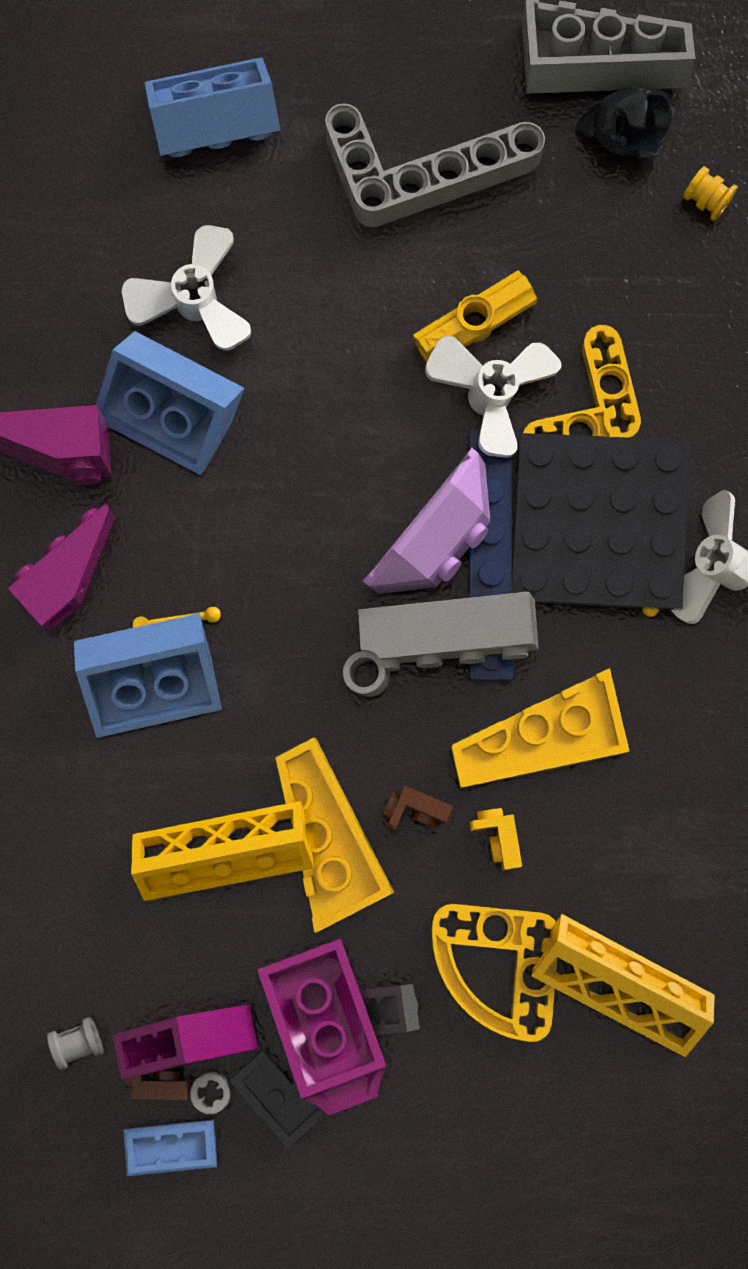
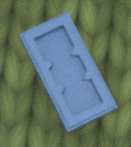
(170, 1147)

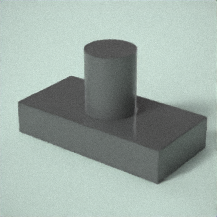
(391, 1009)

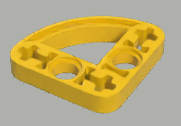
(515, 939)

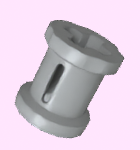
(75, 1043)

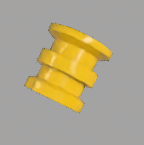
(709, 193)

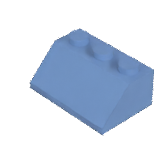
(212, 107)
(167, 401)
(146, 675)

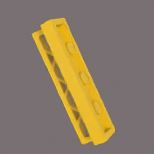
(220, 859)
(632, 981)

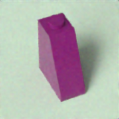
(185, 1041)

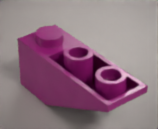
(61, 577)

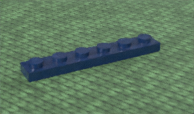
(492, 559)

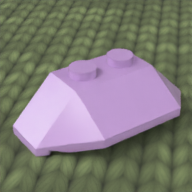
(438, 534)

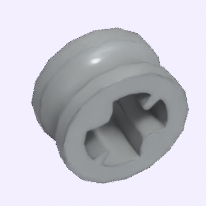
(219, 1103)

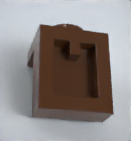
(424, 807)
(163, 1086)

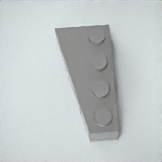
(602, 51)

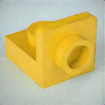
(504, 845)

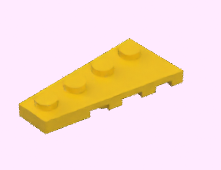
(552, 734)

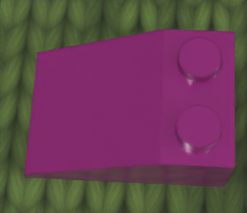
(60, 440)

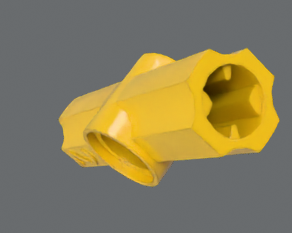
(496, 304)

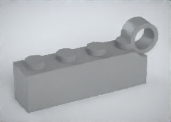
(442, 631)

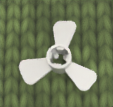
(150, 299)
(456, 366)
(716, 559)

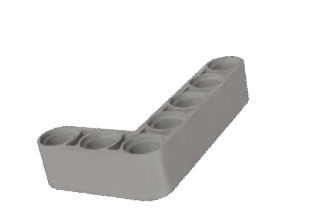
(426, 170)

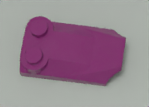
(324, 1028)

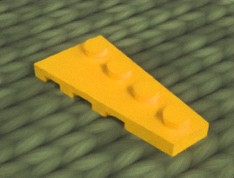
(344, 865)

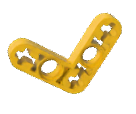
(600, 418)

